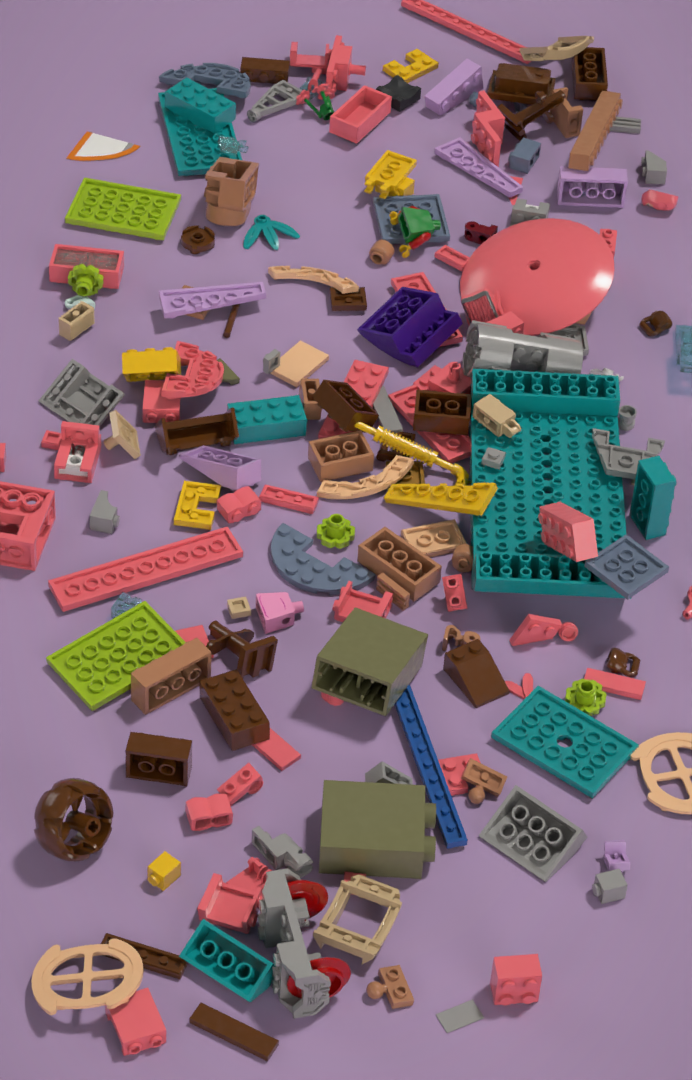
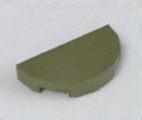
(229, 375)

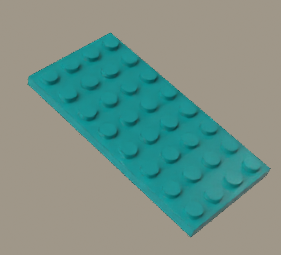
(192, 145)

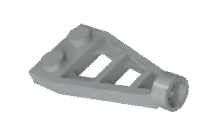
(284, 90)

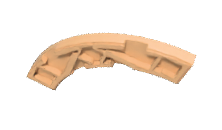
(314, 274)
(367, 486)

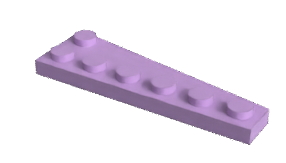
(474, 163)
(198, 299)

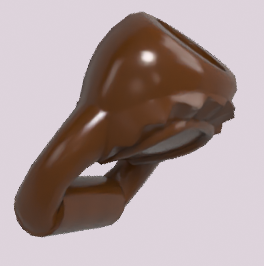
(659, 320)
(618, 660)

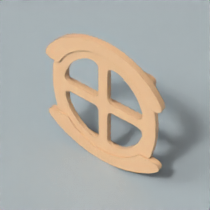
(646, 754)
(53, 957)

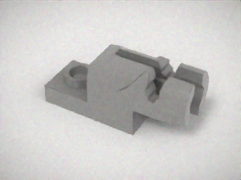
(282, 852)

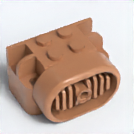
(230, 191)

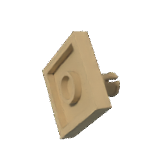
(123, 434)

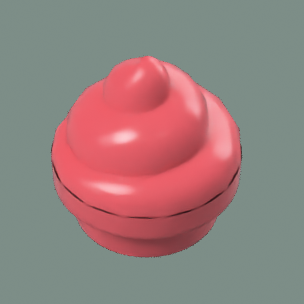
(568, 631)

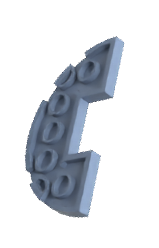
(225, 77)
(308, 572)

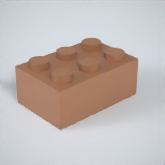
(340, 456)

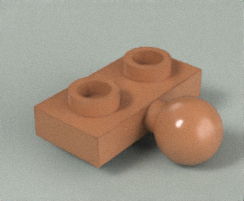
(484, 779)
(393, 985)

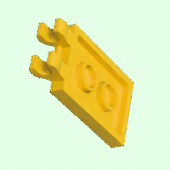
(389, 173)

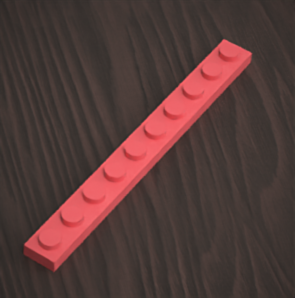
(465, 27)

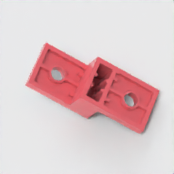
(488, 128)

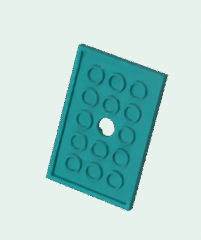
(543, 719)

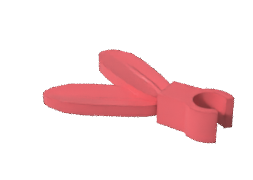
(525, 690)

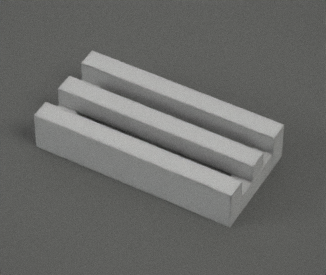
(628, 125)

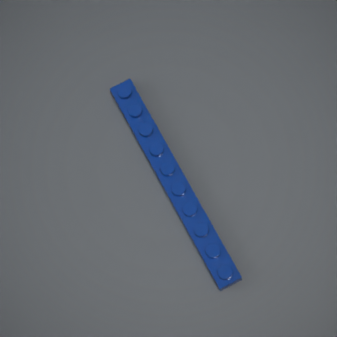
(430, 770)

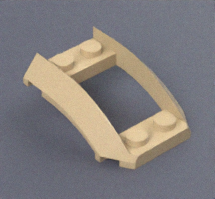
(560, 50)
(349, 941)

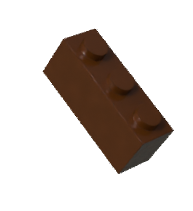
(265, 70)

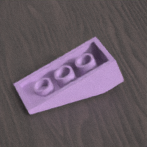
(225, 467)

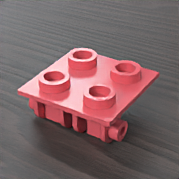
(251, 877)

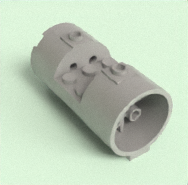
(500, 349)

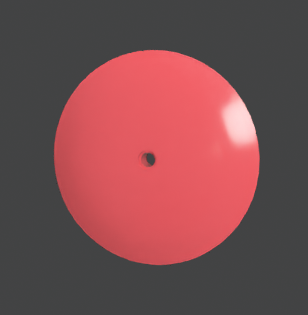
(544, 271)

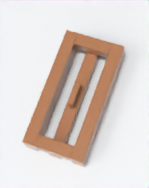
(400, 595)

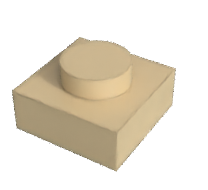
(238, 607)

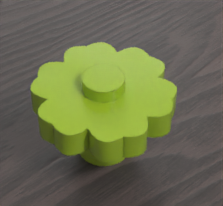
(85, 280)
(335, 532)
(586, 696)

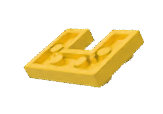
(420, 66)
(187, 511)

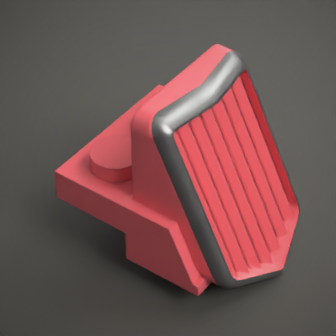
(482, 305)

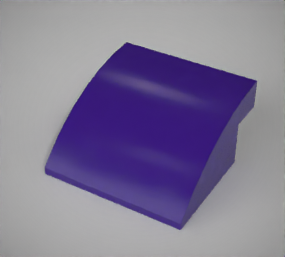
(410, 325)

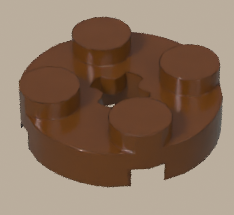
(204, 239)

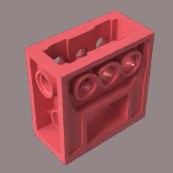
(24, 525)

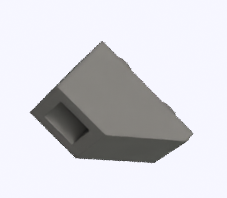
(653, 168)

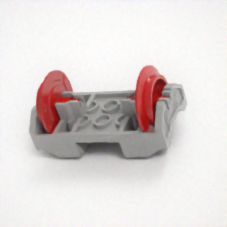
(300, 978)

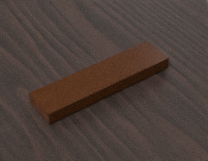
(153, 958)
(234, 1031)

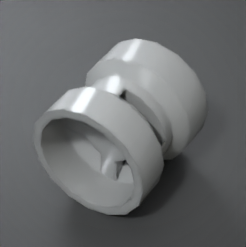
(626, 417)

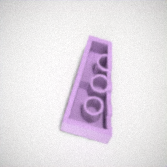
(455, 87)

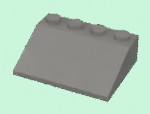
(533, 834)

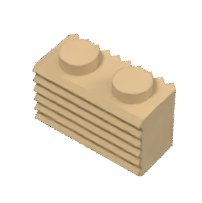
(76, 320)

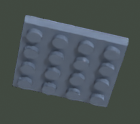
(393, 233)

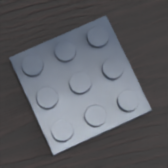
(627, 567)

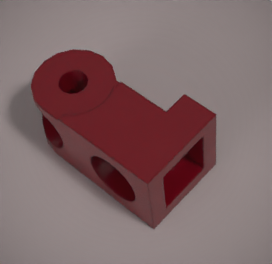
(479, 233)

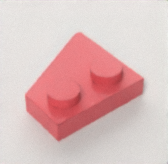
(535, 629)

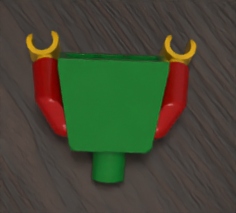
(416, 227)

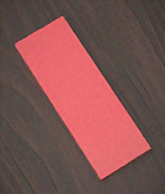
(278, 751)

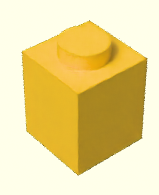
(163, 871)

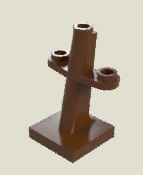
(517, 122)
(252, 656)

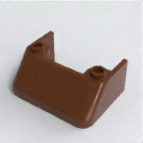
(197, 432)

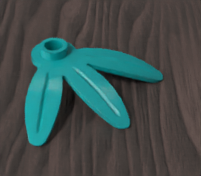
(264, 223)

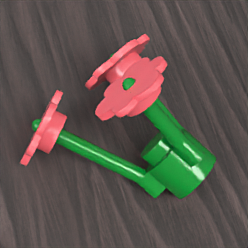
(325, 94)

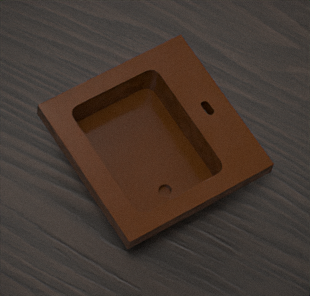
(519, 83)

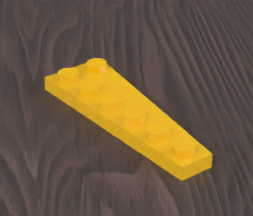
(442, 497)

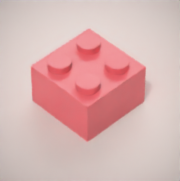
(516, 979)

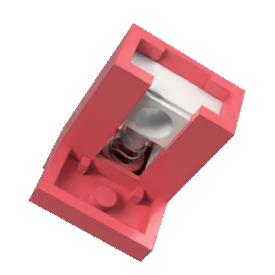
(77, 452)

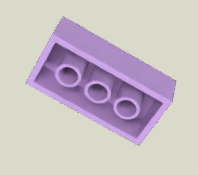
(602, 186)

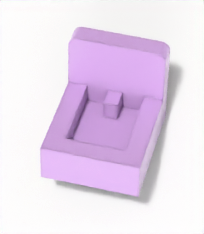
(615, 855)

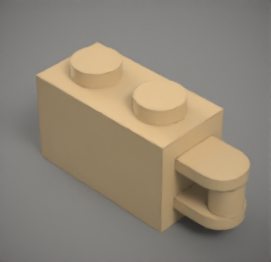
(496, 416)

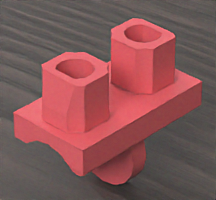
(454, 592)

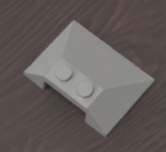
(81, 396)

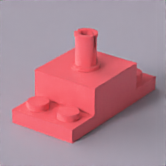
(341, 66)
(447, 379)

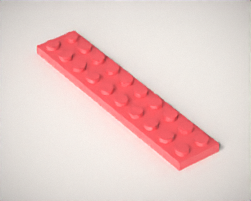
(145, 569)

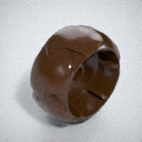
(92, 826)

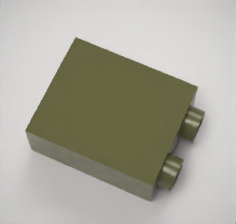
(369, 661)
(375, 829)

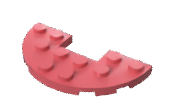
(201, 377)

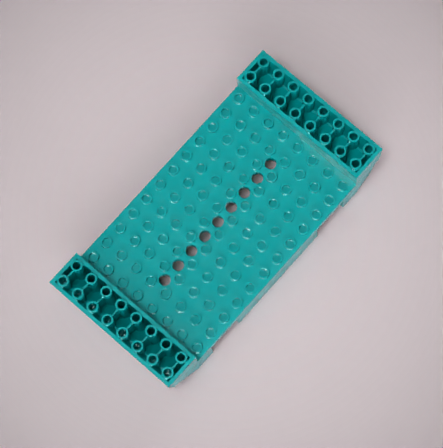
(555, 419)

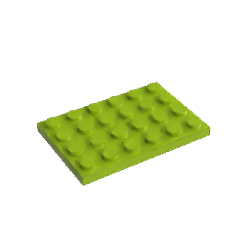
(123, 209)
(102, 661)

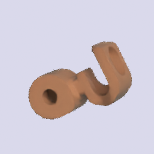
(452, 632)

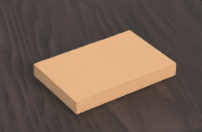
(299, 363)
(435, 538)

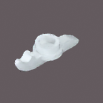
(605, 372)

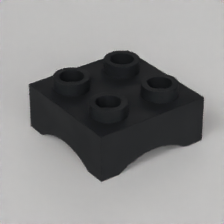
(401, 92)

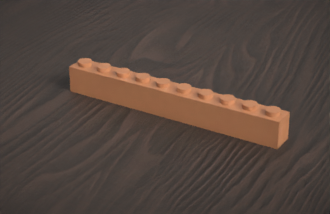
(595, 131)

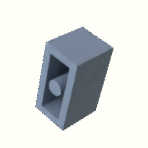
(524, 155)

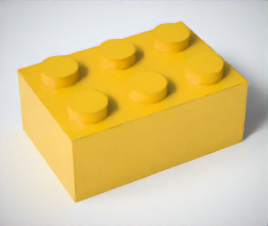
(150, 364)

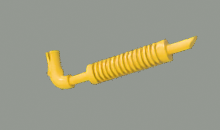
(414, 450)

